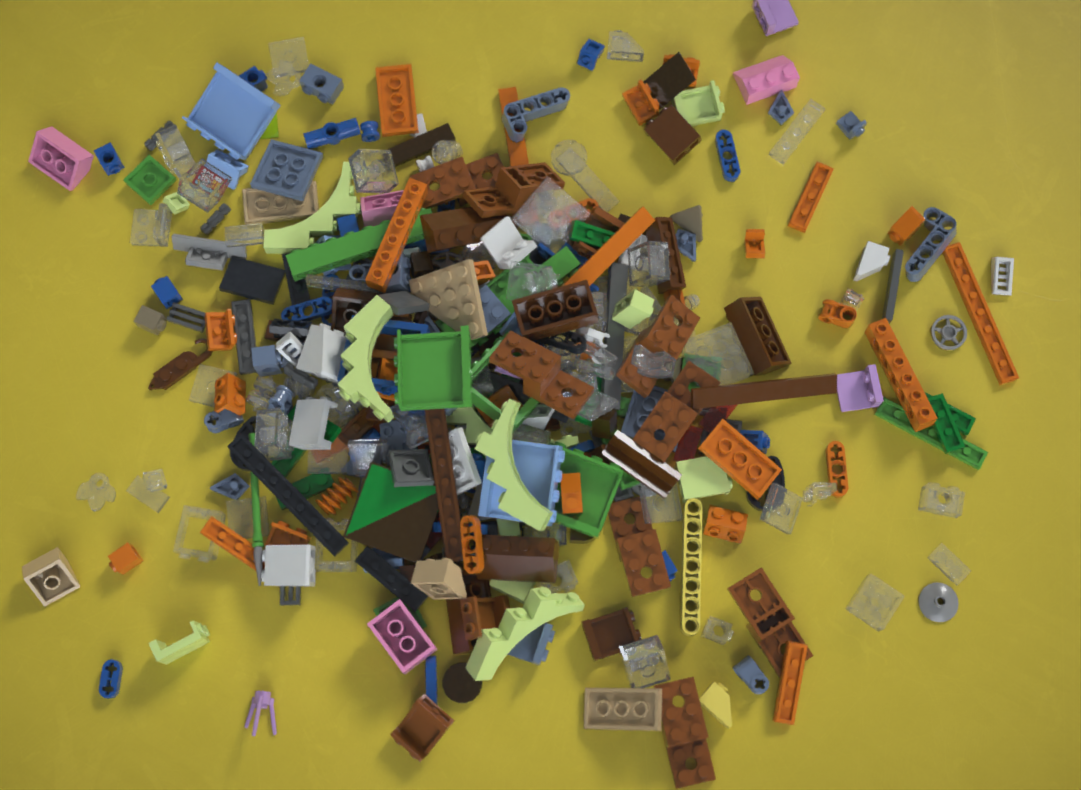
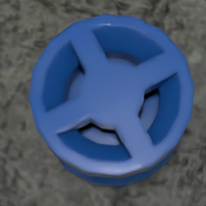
(369, 131)

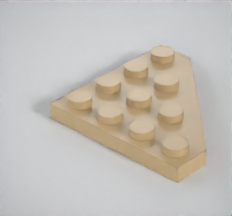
(453, 297)

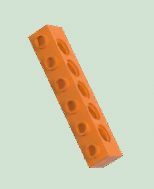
(396, 235)
(900, 375)

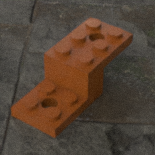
(456, 177)
(511, 189)
(660, 336)
(541, 374)
(673, 412)
(638, 548)
(767, 618)
(685, 733)

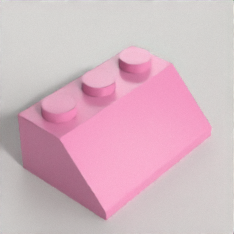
(766, 79)
(60, 157)
(379, 207)

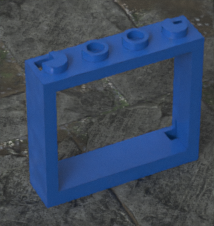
(388, 387)

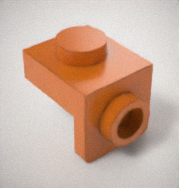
(754, 243)

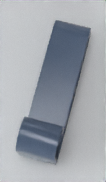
(555, 99)
(927, 247)

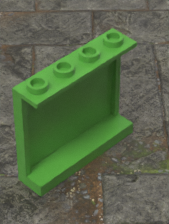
(433, 370)
(598, 490)

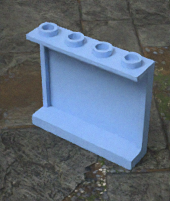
(232, 113)
(538, 470)

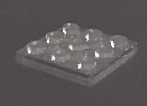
(549, 215)
(719, 355)

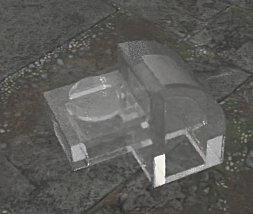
(653, 365)

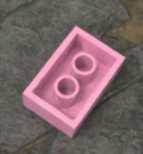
(402, 636)

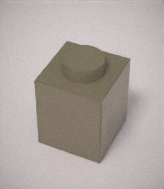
(150, 320)

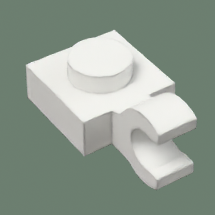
(591, 334)

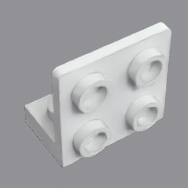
(506, 243)

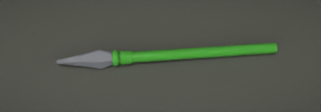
(257, 538)

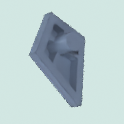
(781, 109)
(686, 244)
(231, 487)

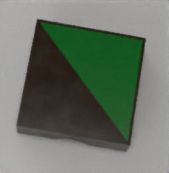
(392, 516)

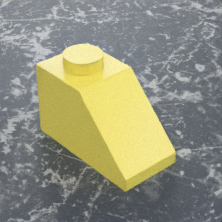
(717, 703)

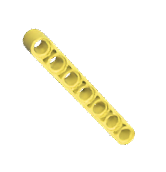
(686, 575)

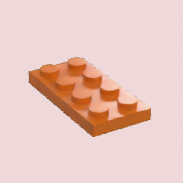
(396, 100)
(740, 459)

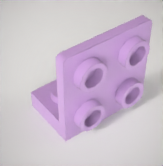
(774, 15)
(859, 389)

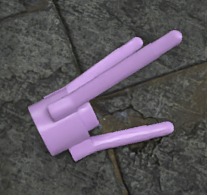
(261, 701)

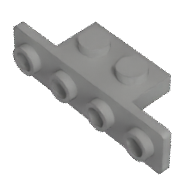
(206, 252)

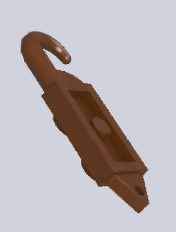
(178, 368)

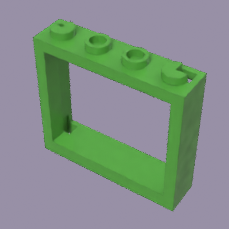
(487, 406)

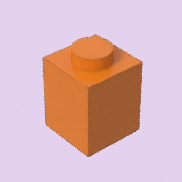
(124, 559)

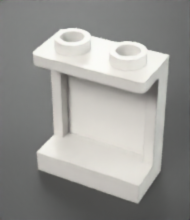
(310, 424)

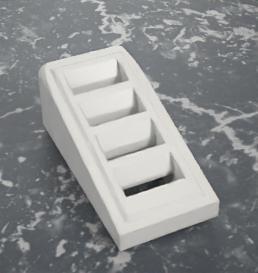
(995, 261)
(285, 351)

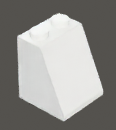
(322, 352)
(289, 565)

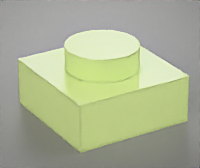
(176, 202)

